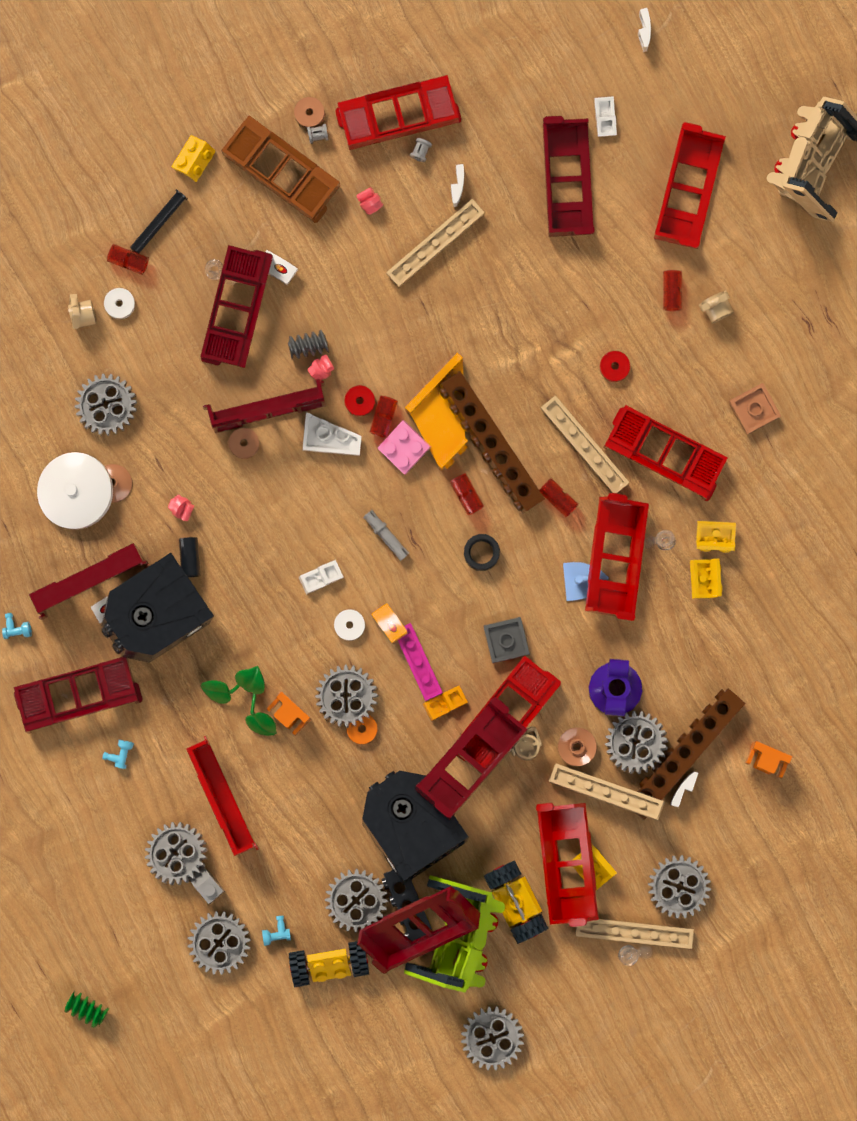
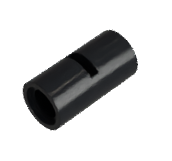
(189, 556)

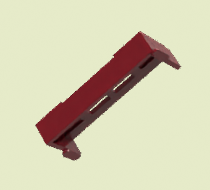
(567, 139)
(227, 345)
(265, 409)
(79, 582)
(115, 686)
(496, 729)
(392, 948)

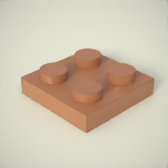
(754, 408)

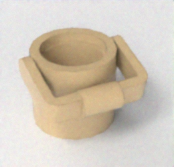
(717, 307)
(81, 313)
(528, 745)

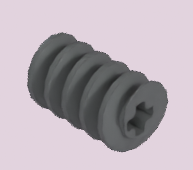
(308, 344)

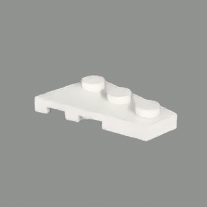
(329, 438)

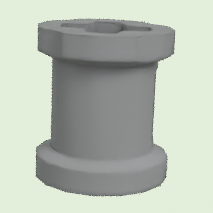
(317, 133)
(420, 149)

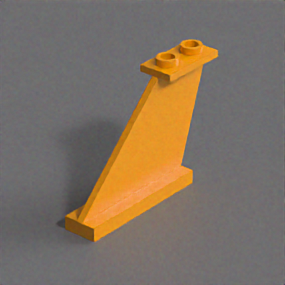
(435, 419)

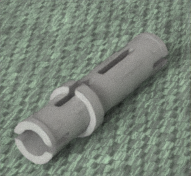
(390, 540)

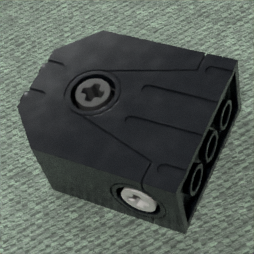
(164, 601)
(411, 839)

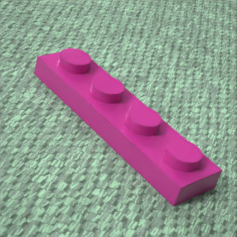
(419, 664)

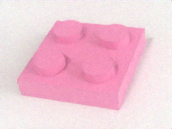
(404, 447)

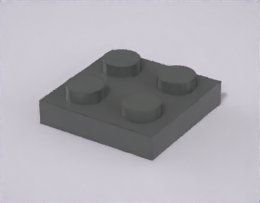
(506, 640)

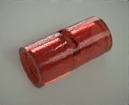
(127, 259)
(671, 290)
(383, 416)
(466, 494)
(561, 501)

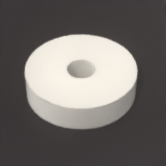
(113, 297)
(349, 616)

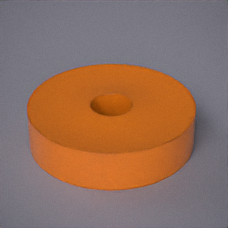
(365, 737)

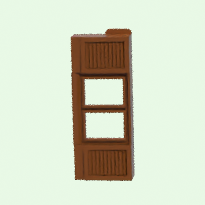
(311, 191)

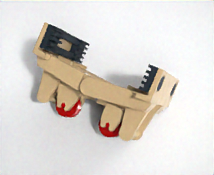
(811, 162)

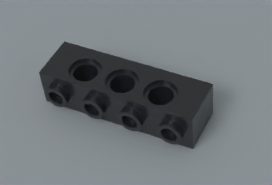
(397, 900)

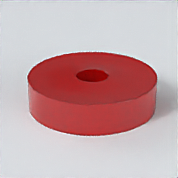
(622, 362)
(359, 392)

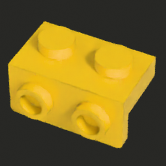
(193, 158)
(715, 536)
(706, 579)
(602, 868)

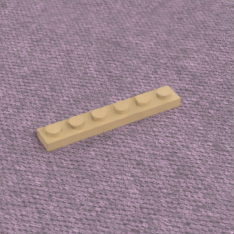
(435, 243)
(584, 445)
(606, 792)
(637, 933)

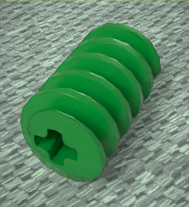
(86, 1010)

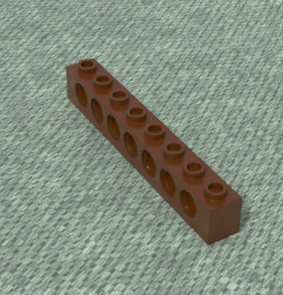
(491, 431)
(733, 706)

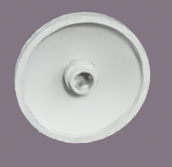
(75, 490)

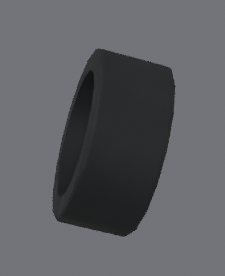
(467, 550)

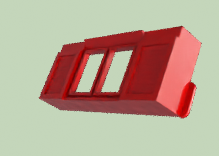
(359, 121)
(698, 150)
(701, 469)
(625, 518)
(531, 684)
(220, 798)
(568, 904)

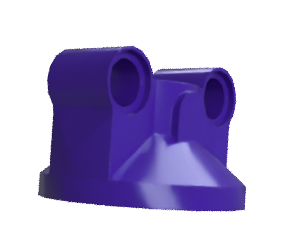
(600, 692)

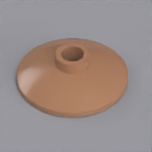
(123, 481)
(587, 744)

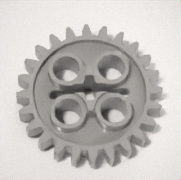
(100, 388)
(329, 697)
(653, 744)
(189, 864)
(684, 870)
(343, 887)
(205, 931)
(498, 1054)

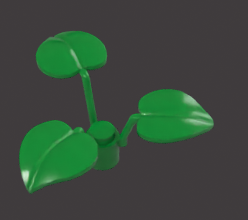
(251, 681)

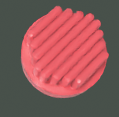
(369, 201)
(321, 368)
(181, 507)

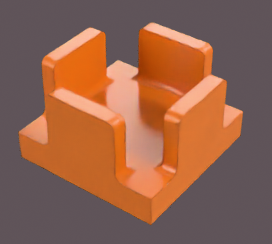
(289, 713)
(768, 759)

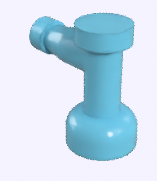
(25, 628)
(121, 758)
(281, 934)

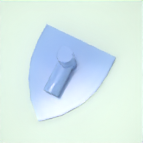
(577, 580)

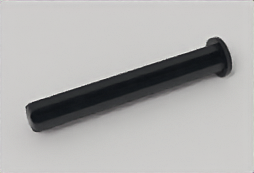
(158, 221)

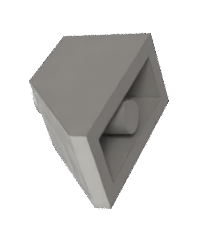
(206, 885)

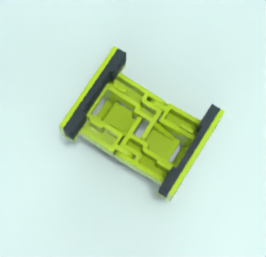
(470, 955)

